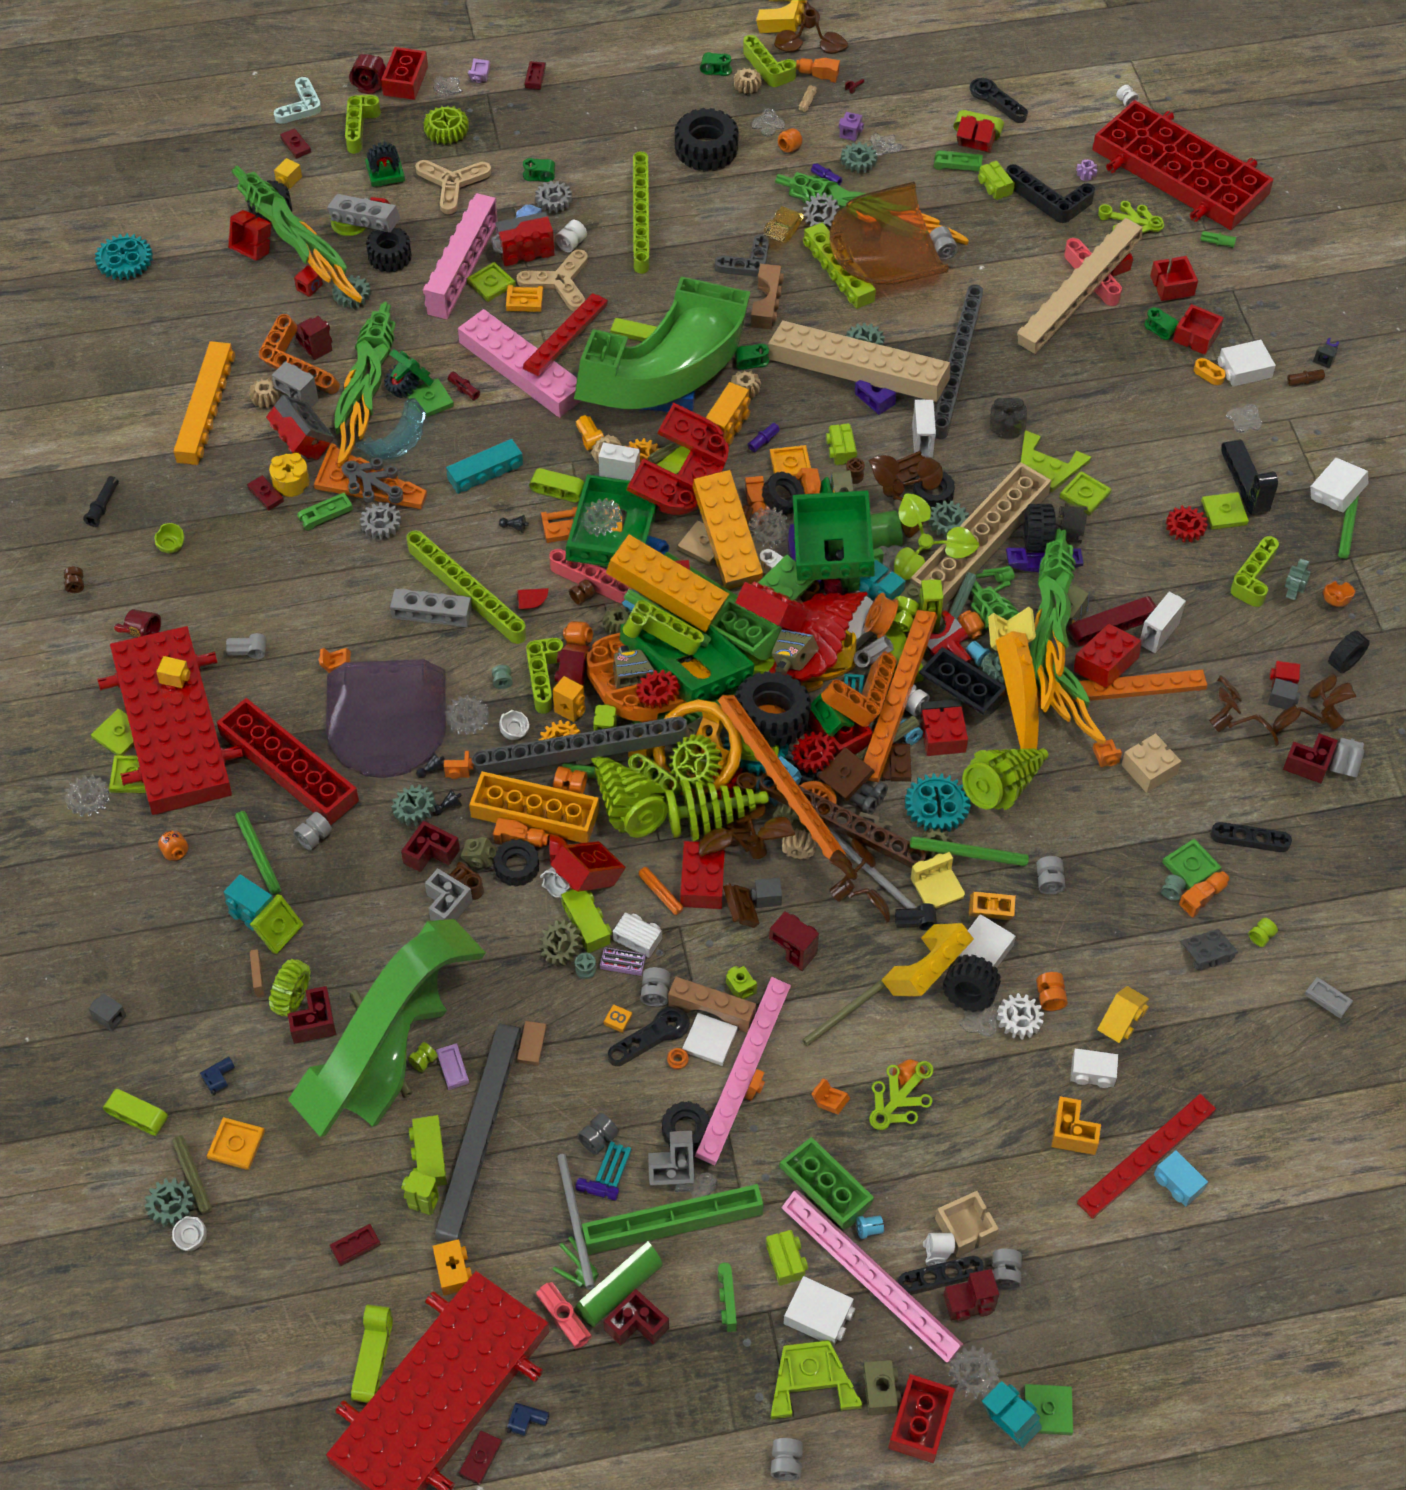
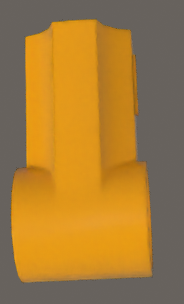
(588, 431)

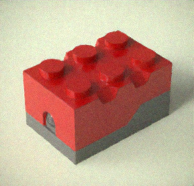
(524, 238)
(299, 427)

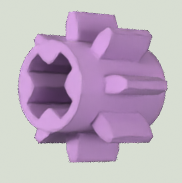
(1086, 170)

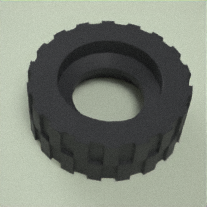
(947, 494)
(771, 497)
(1348, 651)
(516, 847)
(682, 1110)

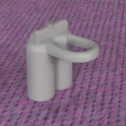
(1347, 757)

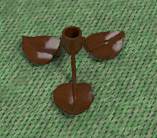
(789, 41)
(885, 471)
(1329, 713)
(1223, 718)
(773, 829)
(845, 886)

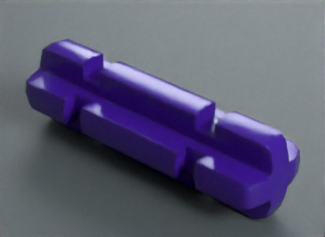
(597, 1189)

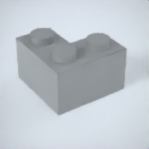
(295, 383)
(449, 895)
(676, 1165)

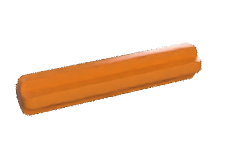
(660, 890)

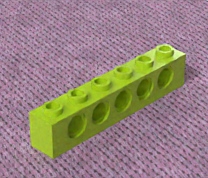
(857, 291)

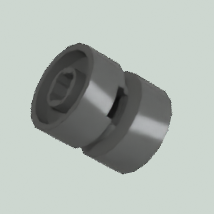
(600, 1131)

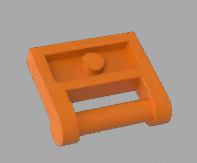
(557, 530)

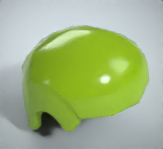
(169, 538)

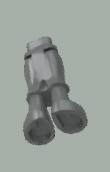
(874, 795)

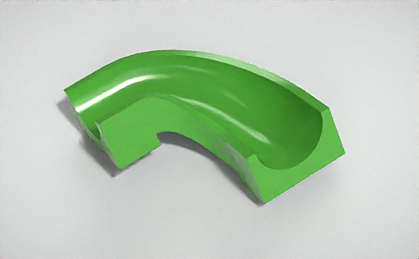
(677, 358)
(371, 1055)

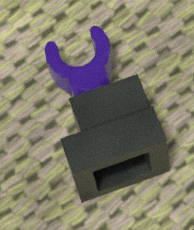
(1326, 354)

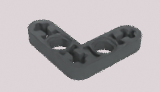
(752, 262)

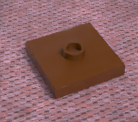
(846, 774)

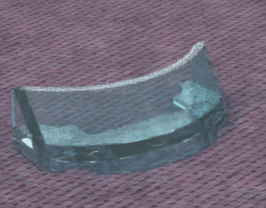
(401, 438)

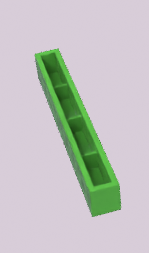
(672, 1219)

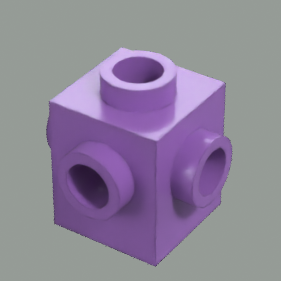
(851, 126)

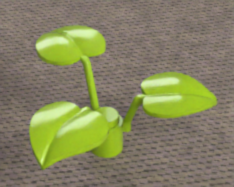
(914, 511)

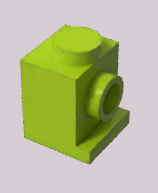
(741, 988)

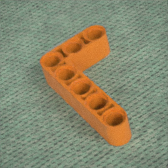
(279, 356)
(866, 706)

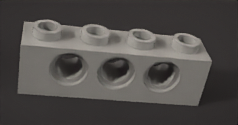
(363, 213)
(431, 607)

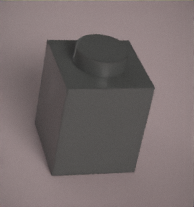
(1284, 694)
(767, 892)
(107, 1012)

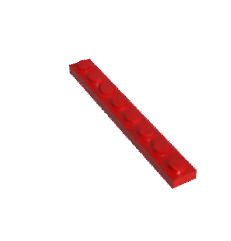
(565, 334)
(1146, 1156)

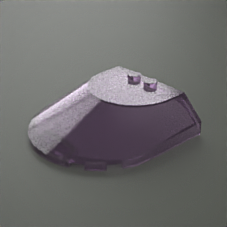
(386, 715)

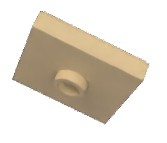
(697, 544)

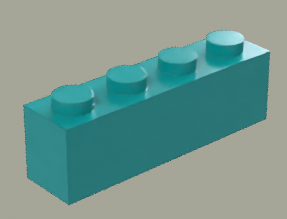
(484, 466)

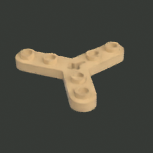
(460, 178)
(549, 279)

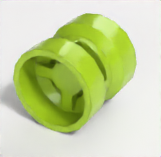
(1264, 930)
(422, 1057)

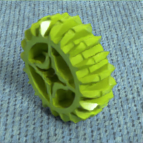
(446, 125)
(689, 759)
(289, 987)

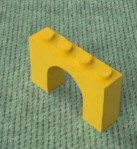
(782, 18)
(945, 944)

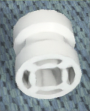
(1127, 95)

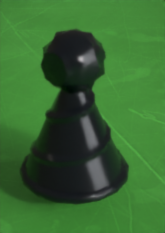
(518, 523)
(433, 764)
(450, 800)

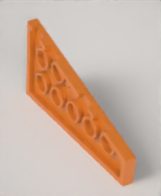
(333, 480)

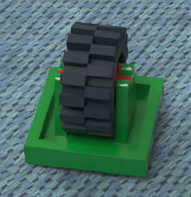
(384, 165)
(405, 375)

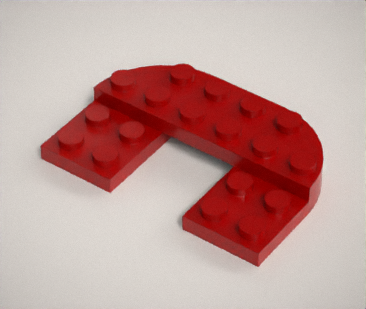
(707, 456)

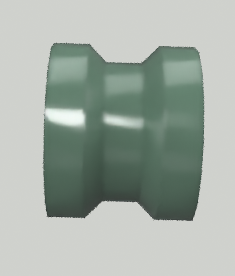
(502, 676)
(1173, 887)
(585, 960)

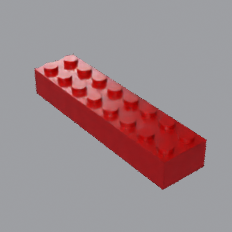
(288, 761)

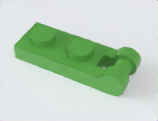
(957, 160)
(325, 511)
(727, 1296)

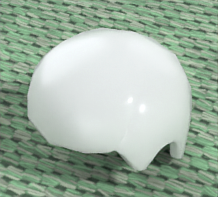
(514, 725)
(554, 883)
(189, 1233)

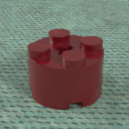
(367, 73)

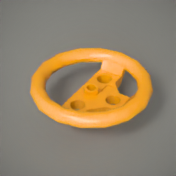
(714, 717)

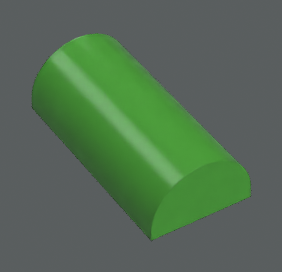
(885, 532)
(747, 630)
(827, 1183)
(619, 1285)

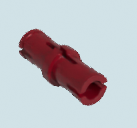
(470, 391)

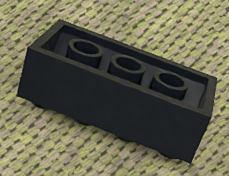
(964, 681)

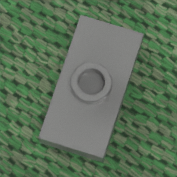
(1328, 997)

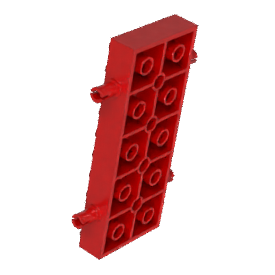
(1182, 164)
(169, 723)
(439, 1390)

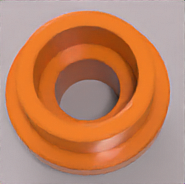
(680, 1053)

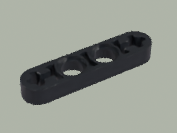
(1250, 840)
(939, 1271)

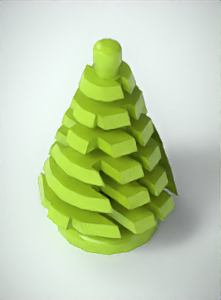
(1000, 776)
(630, 798)
(714, 805)

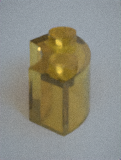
(783, 225)

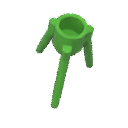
(1002, 575)
(580, 1279)

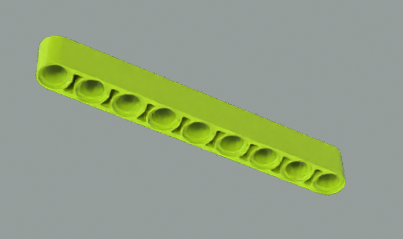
(641, 212)
(465, 585)

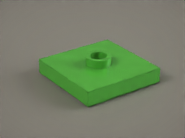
(432, 398)
(1191, 863)
(1052, 1406)

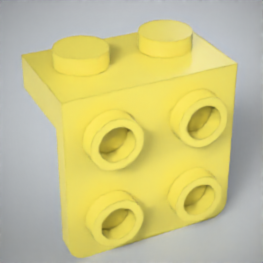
(1022, 622)
(937, 881)

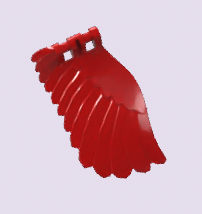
(827, 622)

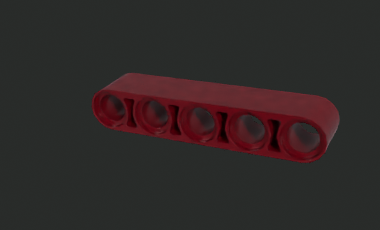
(1123, 617)

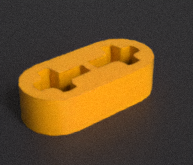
(1209, 371)

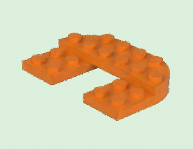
(625, 700)

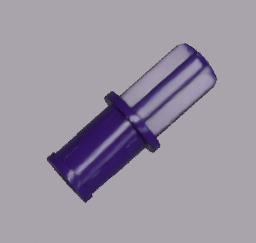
(826, 173)
(763, 437)

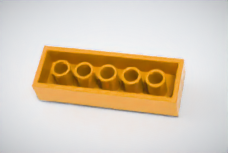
(727, 529)
(667, 583)
(535, 806)

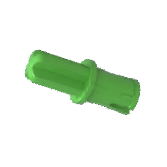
(1218, 239)

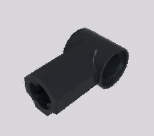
(923, 917)

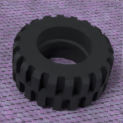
(706, 154)
(781, 692)

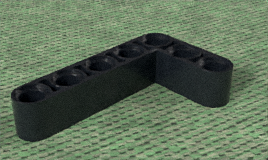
(1046, 199)
(1255, 488)

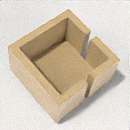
(1151, 763)
(964, 1221)

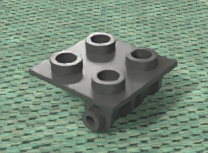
(1209, 949)

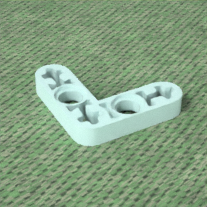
(304, 104)

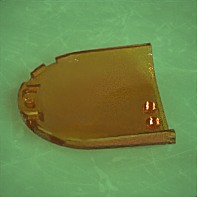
(884, 238)

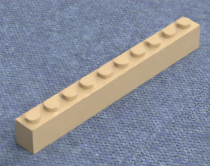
(1079, 285)

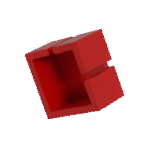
(976, 134)
(249, 235)
(1179, 281)
(1198, 329)
(944, 731)

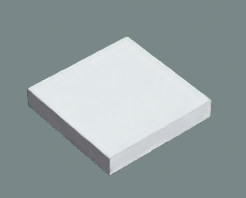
(710, 1039)

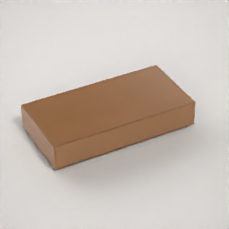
(257, 975)
(532, 1043)

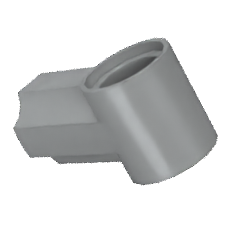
(252, 646)
(873, 651)

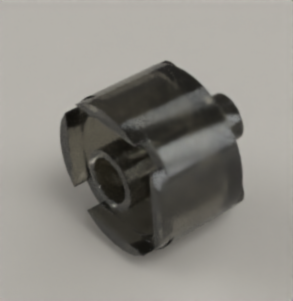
(1008, 418)
(1072, 521)

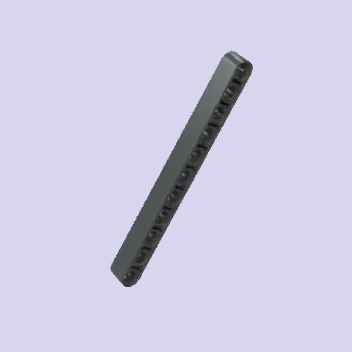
(958, 360)
(593, 744)
(478, 1134)

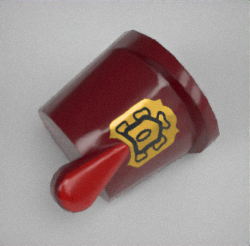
(140, 623)

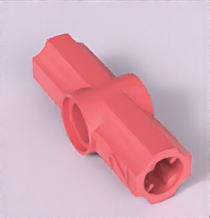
(556, 1304)

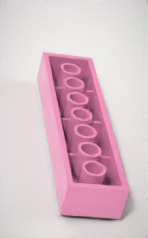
(460, 256)
(506, 354)

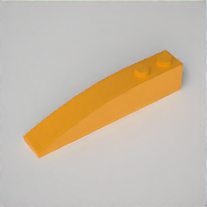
(1020, 686)

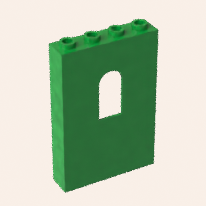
(833, 517)
(638, 523)
(720, 657)

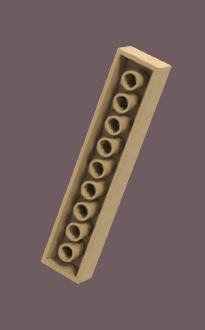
(859, 360)
(990, 525)

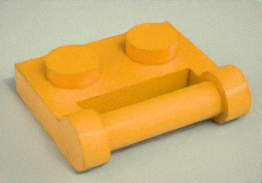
(524, 298)

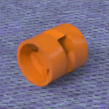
(569, 780)
(1051, 990)

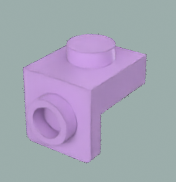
(479, 70)

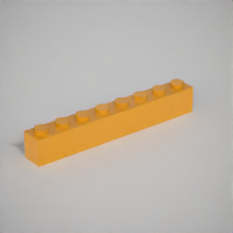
(204, 403)

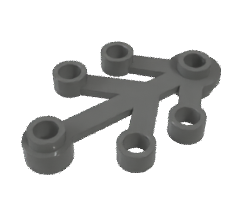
(353, 469)

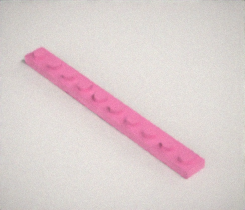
(742, 1071)
(872, 1276)

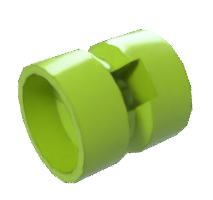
(906, 610)

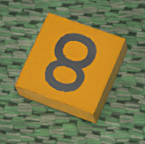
(618, 1018)

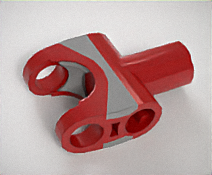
(949, 638)

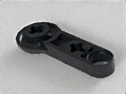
(987, 90)
(652, 1034)

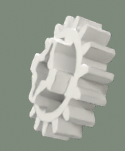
(1020, 1016)

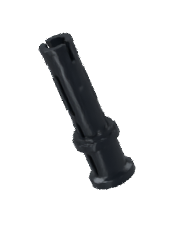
(98, 507)

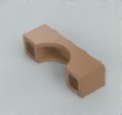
(763, 311)
(729, 1008)

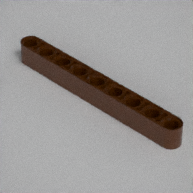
(852, 821)

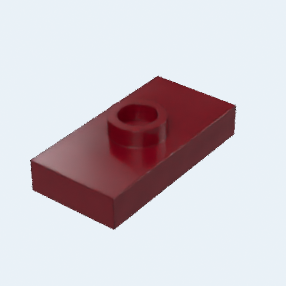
(535, 75)
(295, 143)
(265, 492)
(832, 586)
(355, 1244)
(480, 1457)

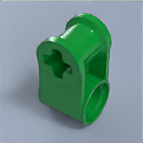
(715, 63)
(540, 171)
(1161, 325)
(750, 356)

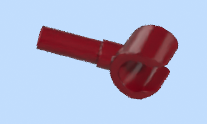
(851, 85)

